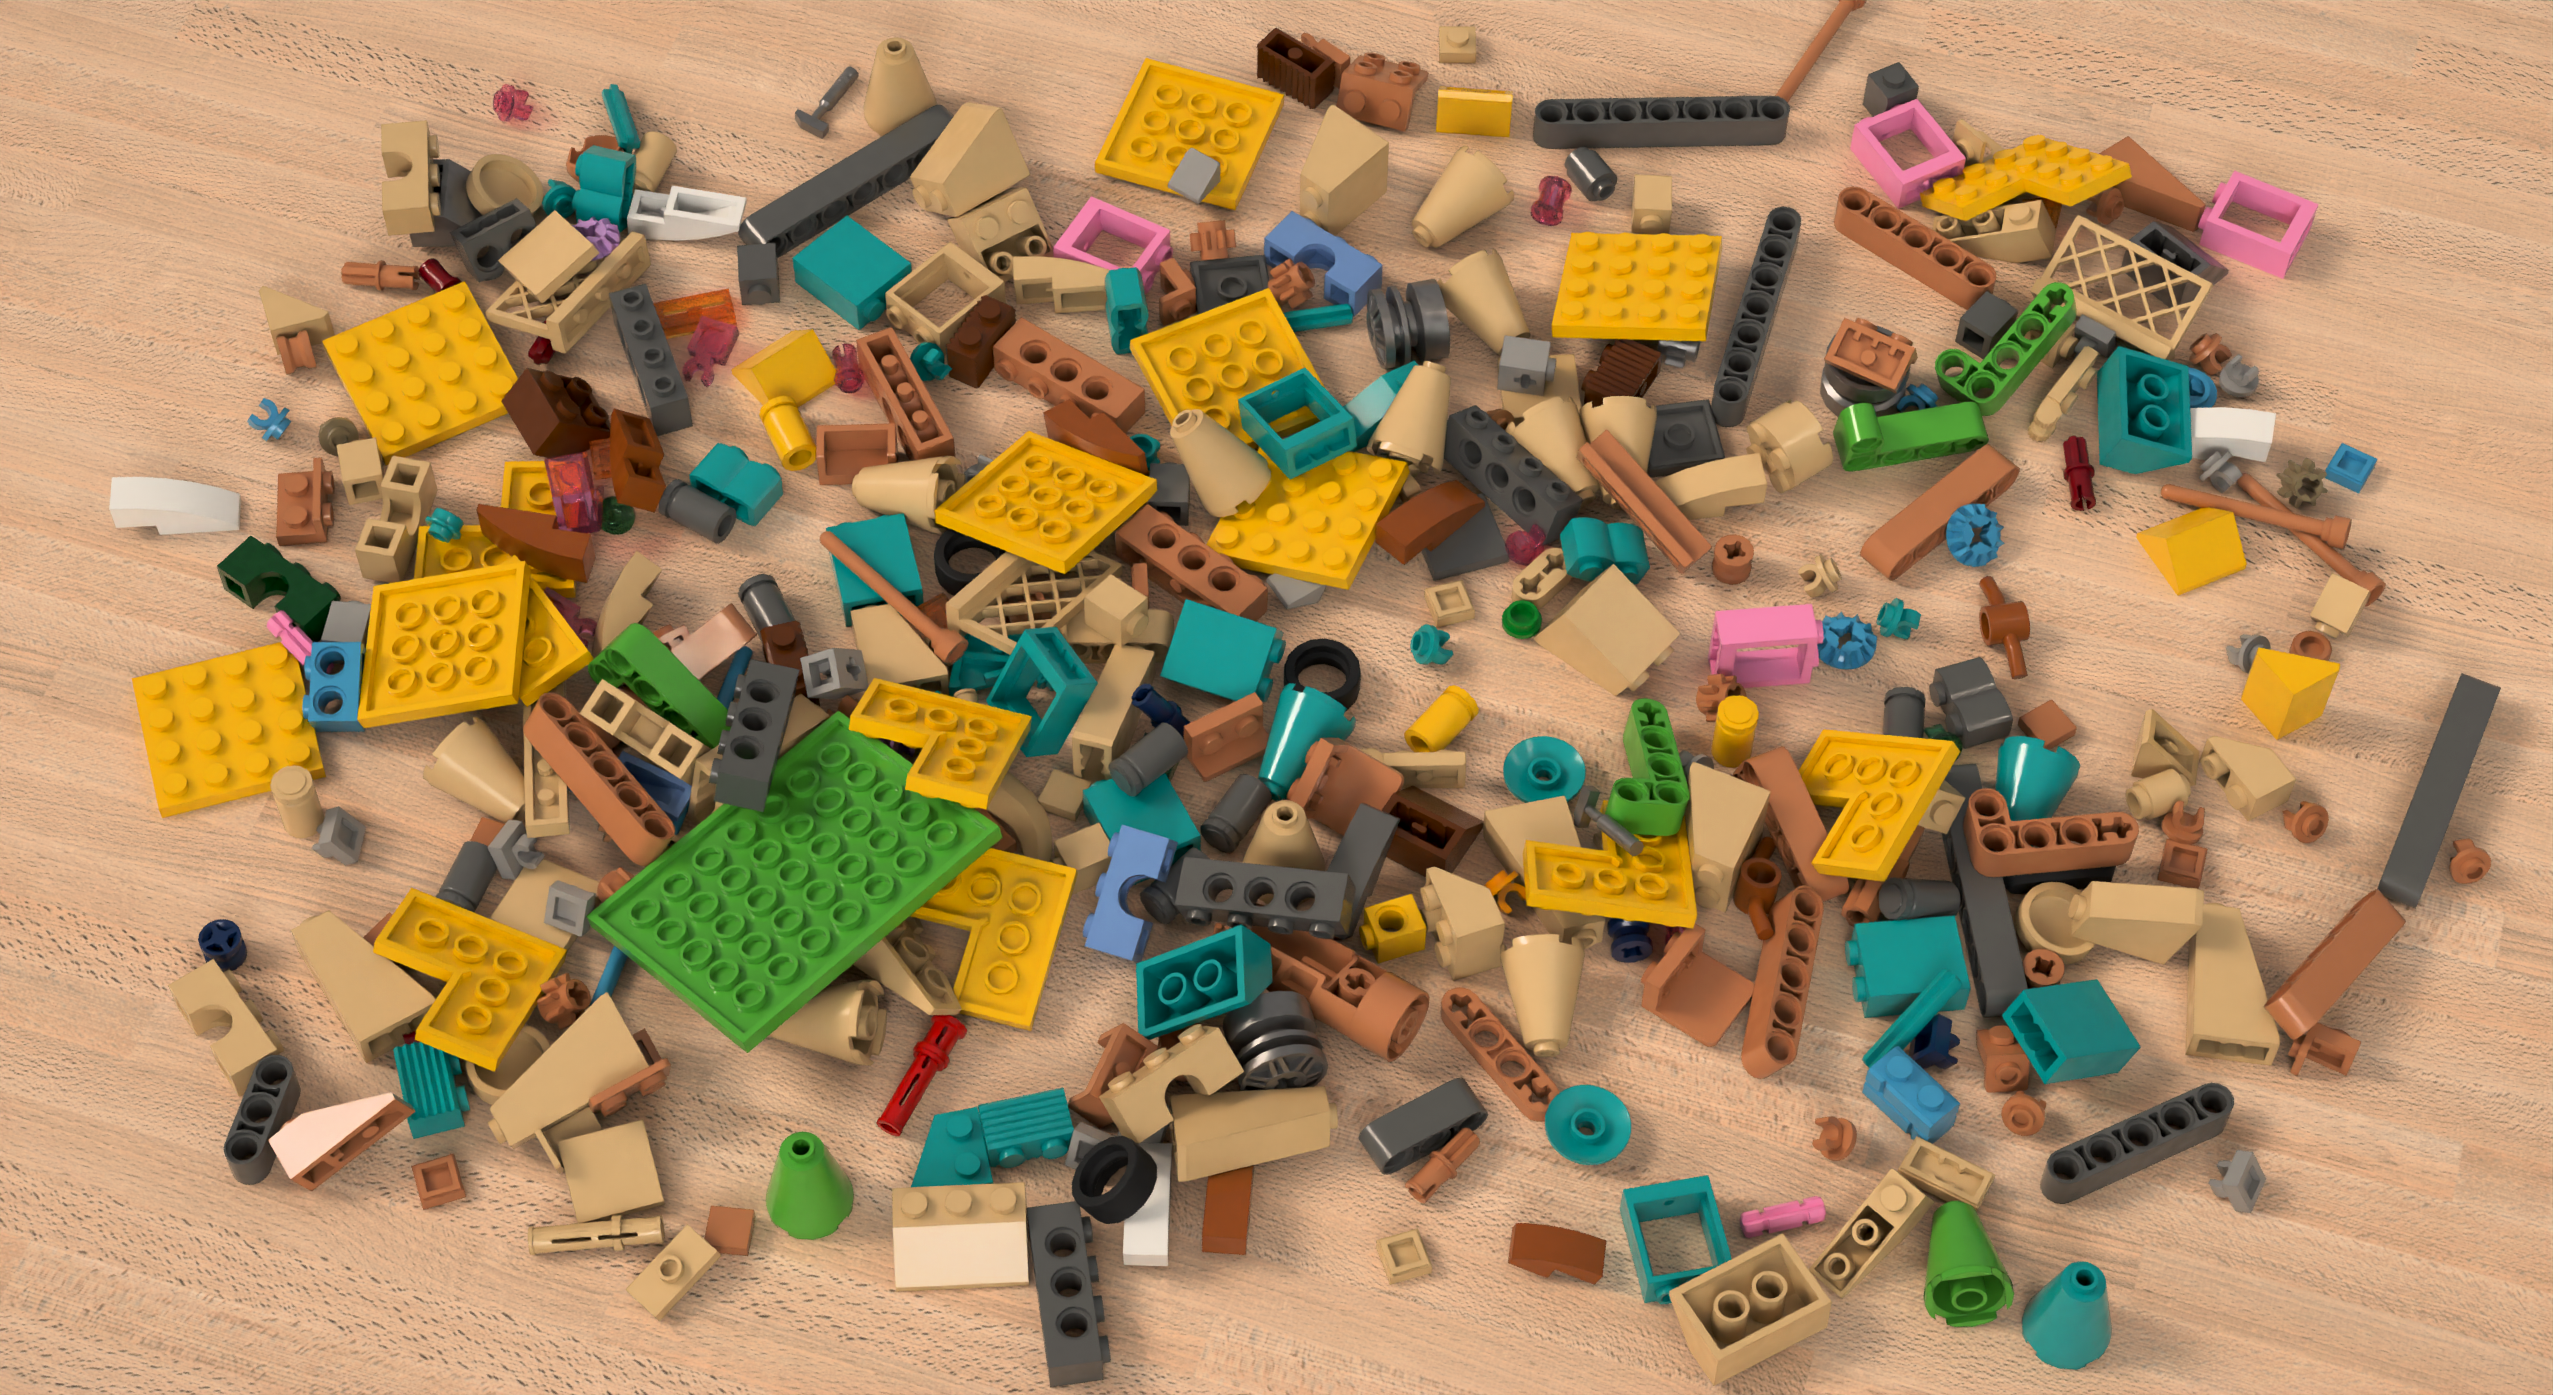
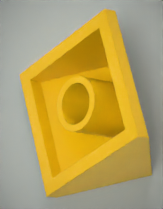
(1474, 111)
(788, 367)
(2195, 548)
(2288, 689)

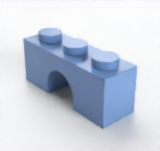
(1349, 270)
(1134, 857)

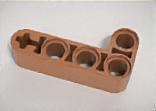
(1792, 819)
(2103, 839)

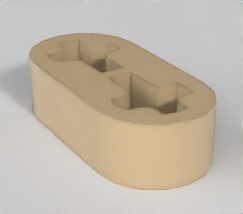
(1537, 575)

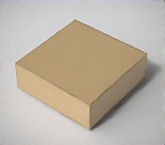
(1449, 603)
(1063, 795)
(1403, 1256)

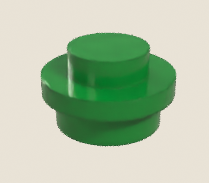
(1521, 620)

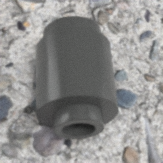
(1590, 174)

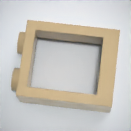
(945, 264)

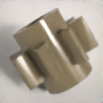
(2302, 483)

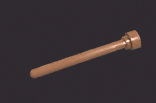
(1817, 47)
(2331, 530)
(2328, 554)
(947, 644)

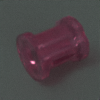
(1551, 200)

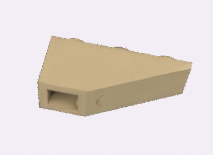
(2003, 233)
(1871, 1233)

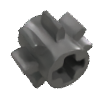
(1679, 351)

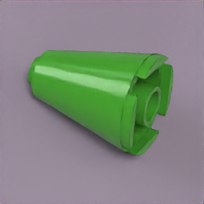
(808, 1189)
(1963, 1269)

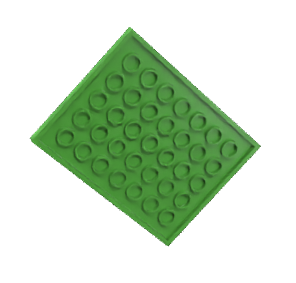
(783, 900)

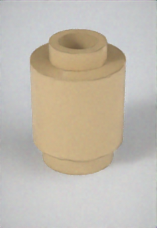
(2157, 794)

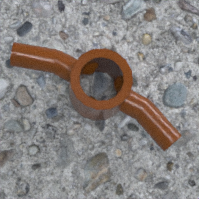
(2004, 625)
(1758, 887)

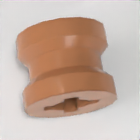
(296, 352)
(1732, 570)
(2045, 961)

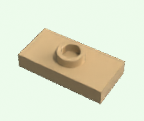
(1945, 1174)
(673, 1272)

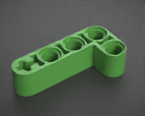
(2011, 346)
(1908, 436)
(661, 683)
(1658, 791)

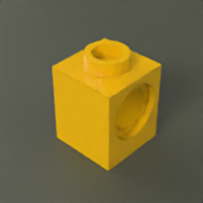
(1397, 914)

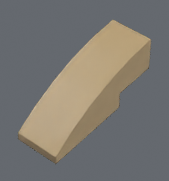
(1066, 282)
(1712, 486)
(626, 601)

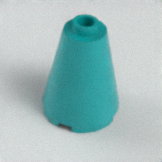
(1297, 725)
(2033, 777)
(2070, 1318)

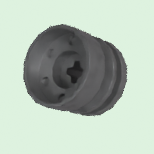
(1401, 324)
(1276, 1042)

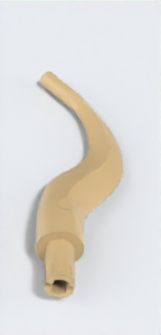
(1019, 808)

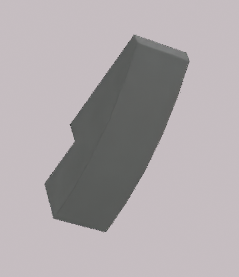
(1363, 854)

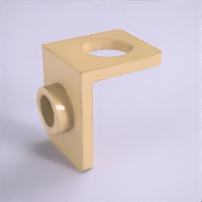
(1973, 143)
(576, 1125)

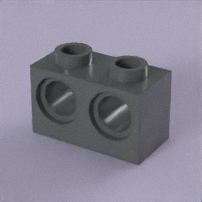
(493, 231)

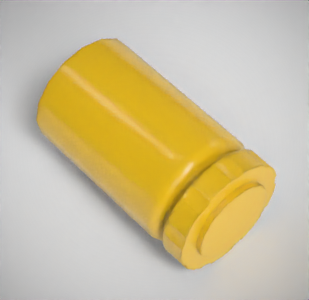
(788, 433)
(1442, 721)
(1734, 731)

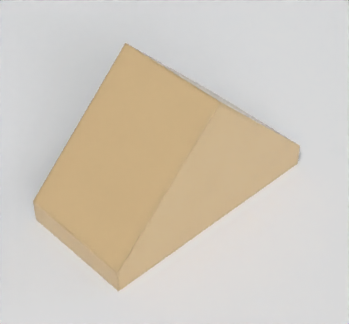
(290, 315)
(2163, 748)

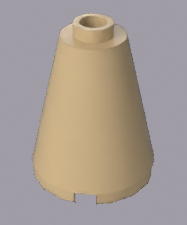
(896, 87)
(1460, 199)
(1484, 299)
(1416, 420)
(1630, 425)
(1554, 436)
(1218, 463)
(910, 489)
(479, 772)
(1285, 841)
(1543, 988)
(840, 1022)

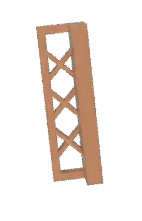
(1643, 501)

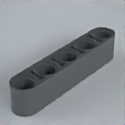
(2127, 1158)

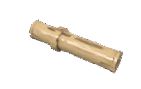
(592, 1235)

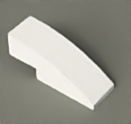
(684, 214)
(2236, 430)
(173, 505)
(1148, 1229)

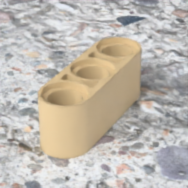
(1096, 648)

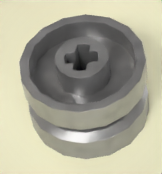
(1844, 389)

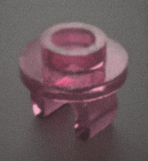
(511, 103)
(1525, 546)

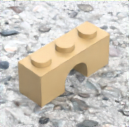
(410, 201)
(390, 542)
(644, 730)
(212, 1000)
(1138, 1098)

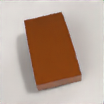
(1552, 1248)

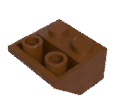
(555, 413)
(1429, 831)

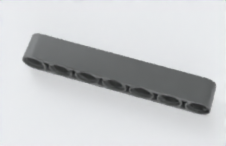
(1660, 122)
(846, 185)
(1755, 316)
(2438, 790)
(1983, 912)

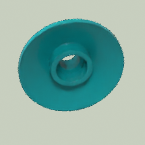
(1544, 758)
(1589, 1108)

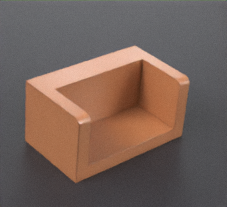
(849, 448)
(1123, 1053)

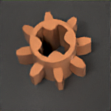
(1212, 240)
(1291, 283)
(1717, 690)
(563, 1000)

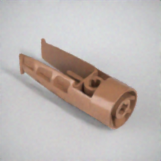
(1346, 990)

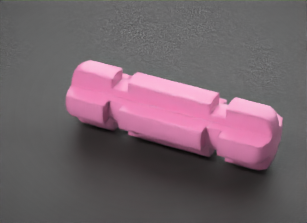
(292, 637)
(1782, 1216)

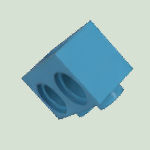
(340, 686)

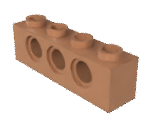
(1061, 372)
(903, 396)
(1170, 568)

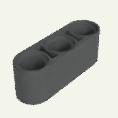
(261, 1101)
(1422, 1125)

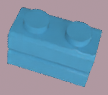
(1910, 1096)

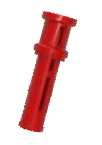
(927, 1054)

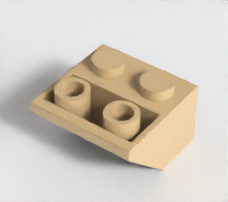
(1002, 230)
(1463, 923)

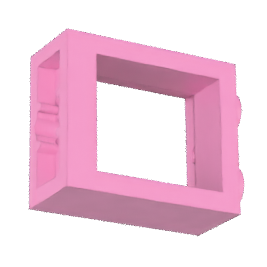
(1906, 185)
(1102, 216)
(2250, 246)
(1765, 629)

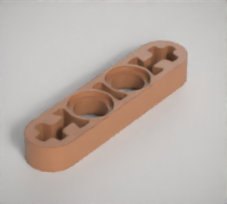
(1495, 1056)

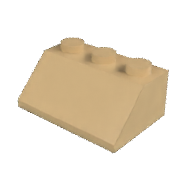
(960, 1236)
(1750, 1309)

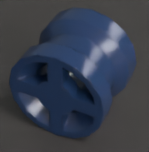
(224, 935)
(1629, 940)

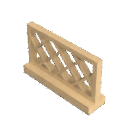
(586, 303)
(2127, 330)
(1008, 578)

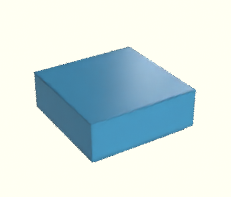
(2350, 468)

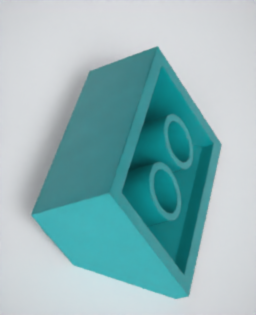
(2143, 412)
(1201, 980)

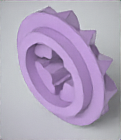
(606, 235)

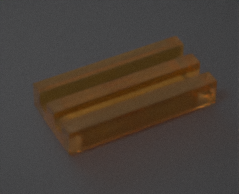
(686, 323)

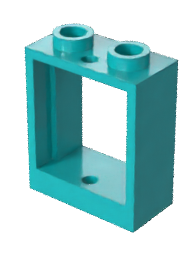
(1309, 447)
(1048, 653)
(1667, 1201)

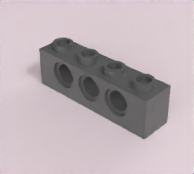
(650, 359)
(1509, 473)
(755, 735)
(1205, 878)
(1068, 1358)

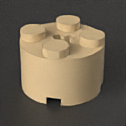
(1789, 445)

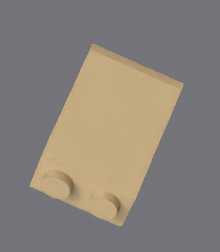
(969, 162)
(1342, 172)
(1610, 633)
(1723, 831)

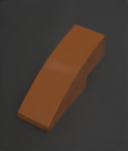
(1094, 436)
(635, 461)
(1427, 520)
(538, 541)
(1228, 1211)

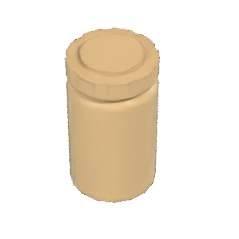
(652, 160)
(297, 801)

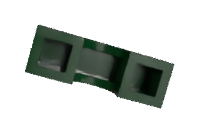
(260, 571)

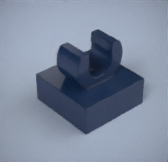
(1934, 1043)

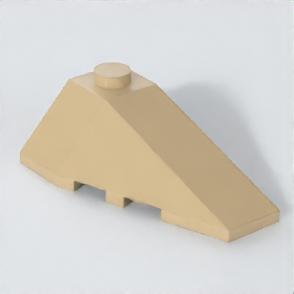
(907, 969)

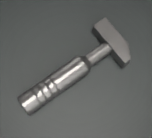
(812, 122)
(1586, 810)

